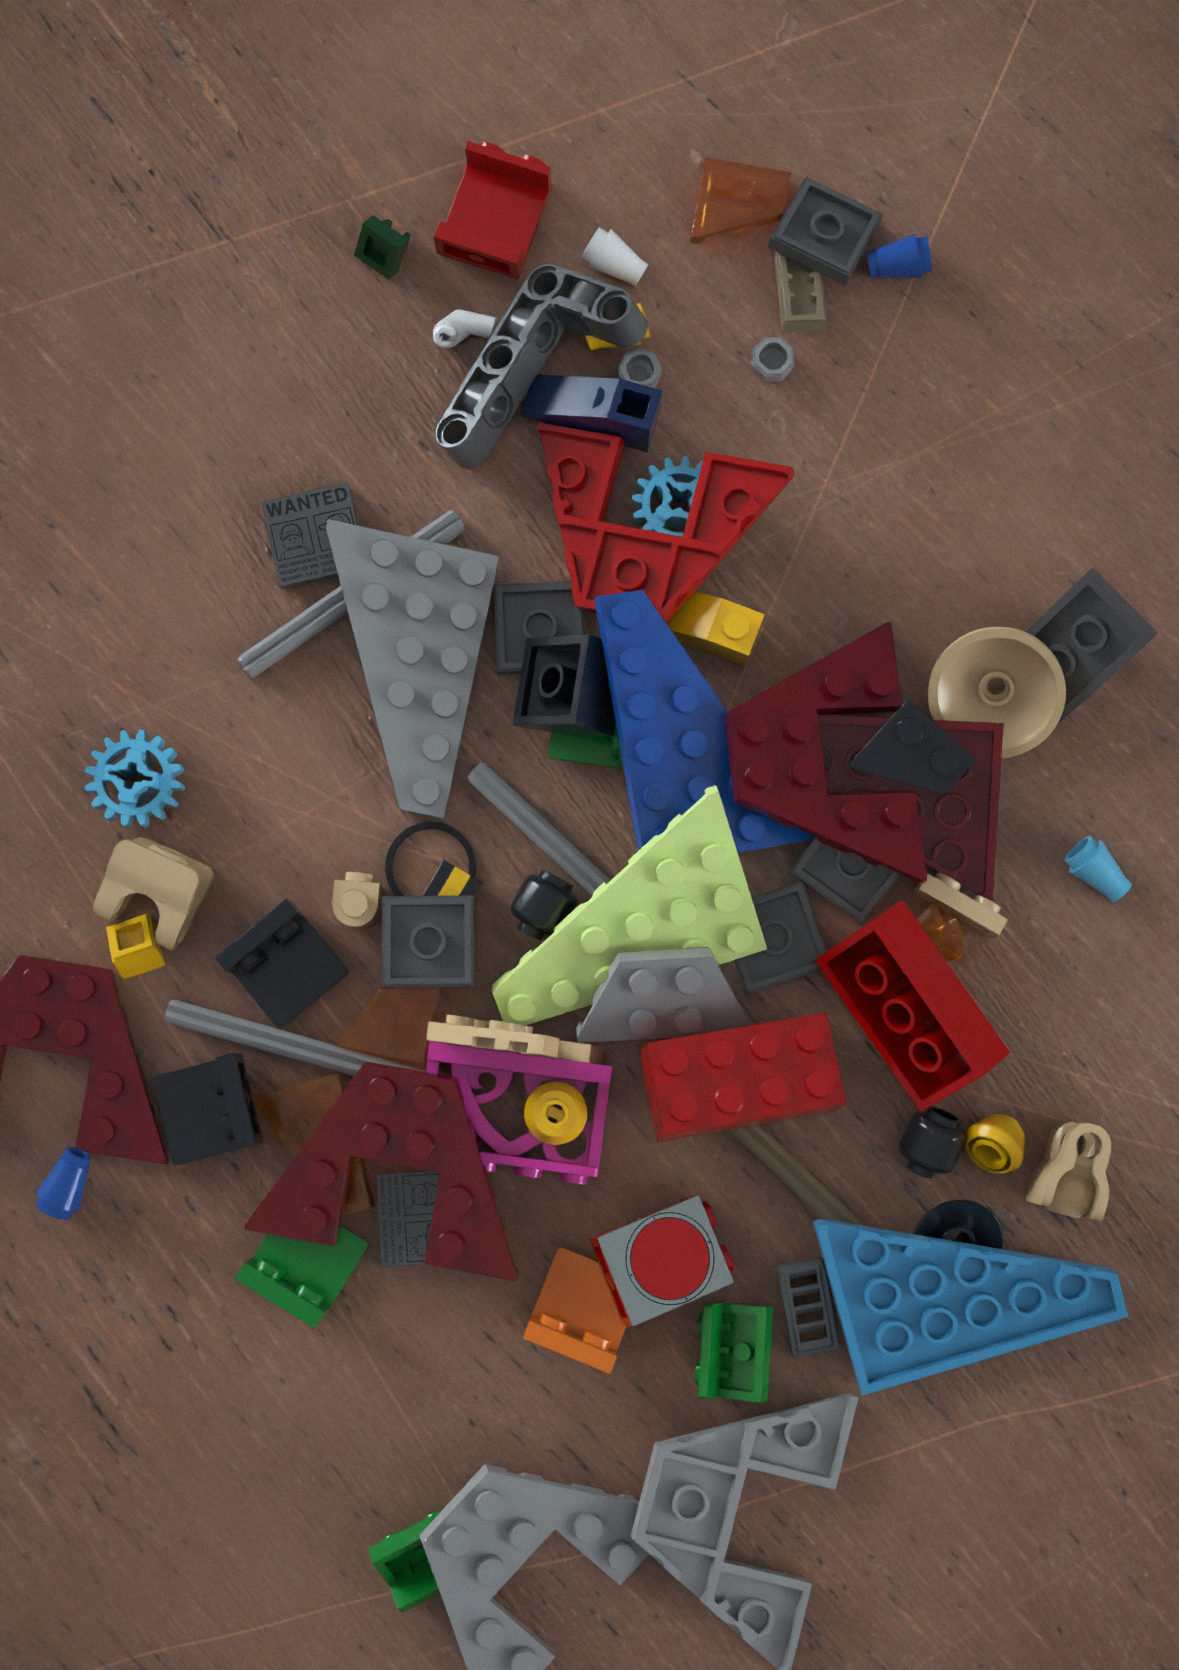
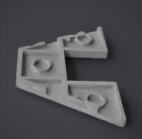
(693, 1503)
(492, 1533)

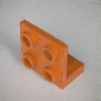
(576, 1313)

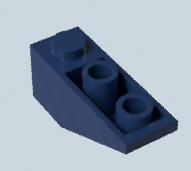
(596, 405)

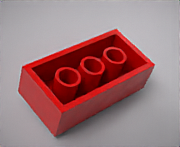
(912, 1007)
(742, 1077)

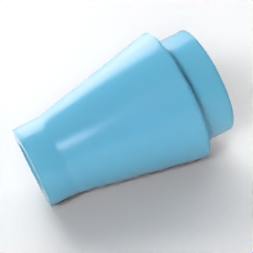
(1096, 867)

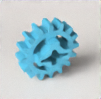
(667, 489)
(133, 797)

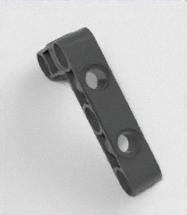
(519, 348)

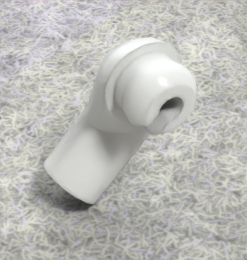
(460, 325)

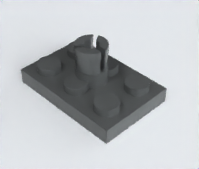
(1091, 635)

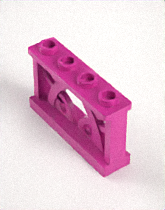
(471, 1062)

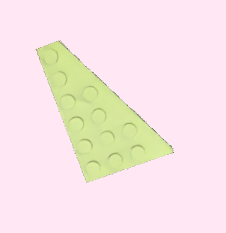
(672, 895)

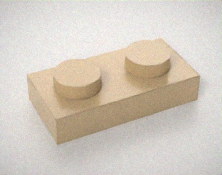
(976, 913)

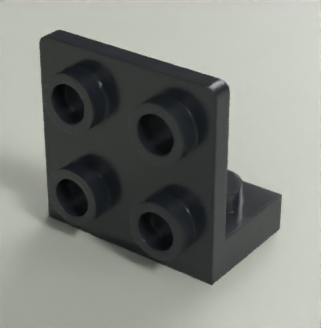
(283, 963)
(208, 1109)

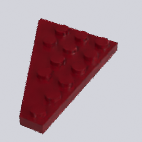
(955, 826)

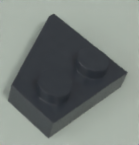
(914, 752)

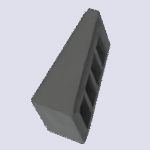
(801, 1268)

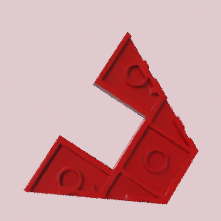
(624, 559)

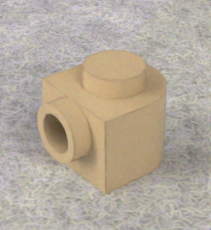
(357, 900)

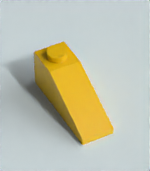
(717, 627)

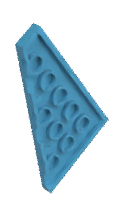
(941, 1304)

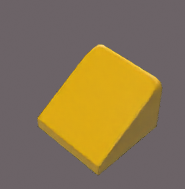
(134, 946)

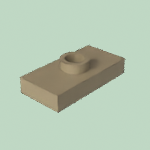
(799, 296)

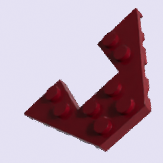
(781, 761)
(80, 1015)
(403, 1121)

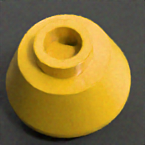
(569, 1119)
(996, 1143)

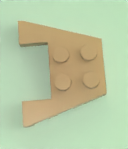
(509, 1038)

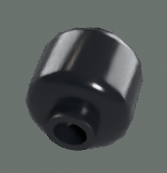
(542, 903)
(932, 1142)

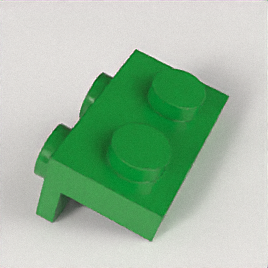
(734, 1351)
(406, 1566)

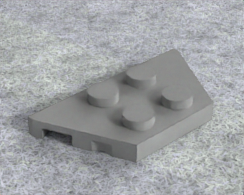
(661, 998)

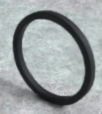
(422, 826)

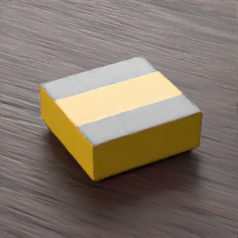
(452, 882)

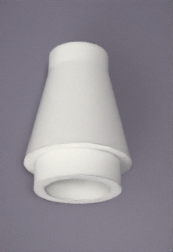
(613, 257)

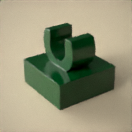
(381, 246)

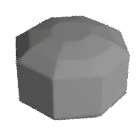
(772, 359)
(640, 367)

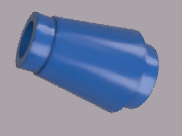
(901, 259)
(64, 1185)

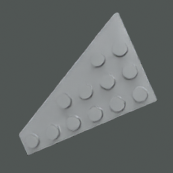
(419, 636)

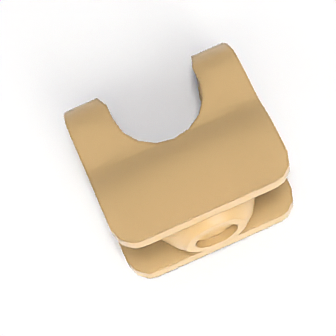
(164, 875)
(1071, 1180)

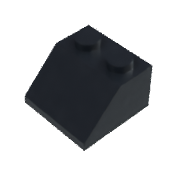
(565, 687)

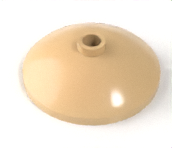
(1027, 702)

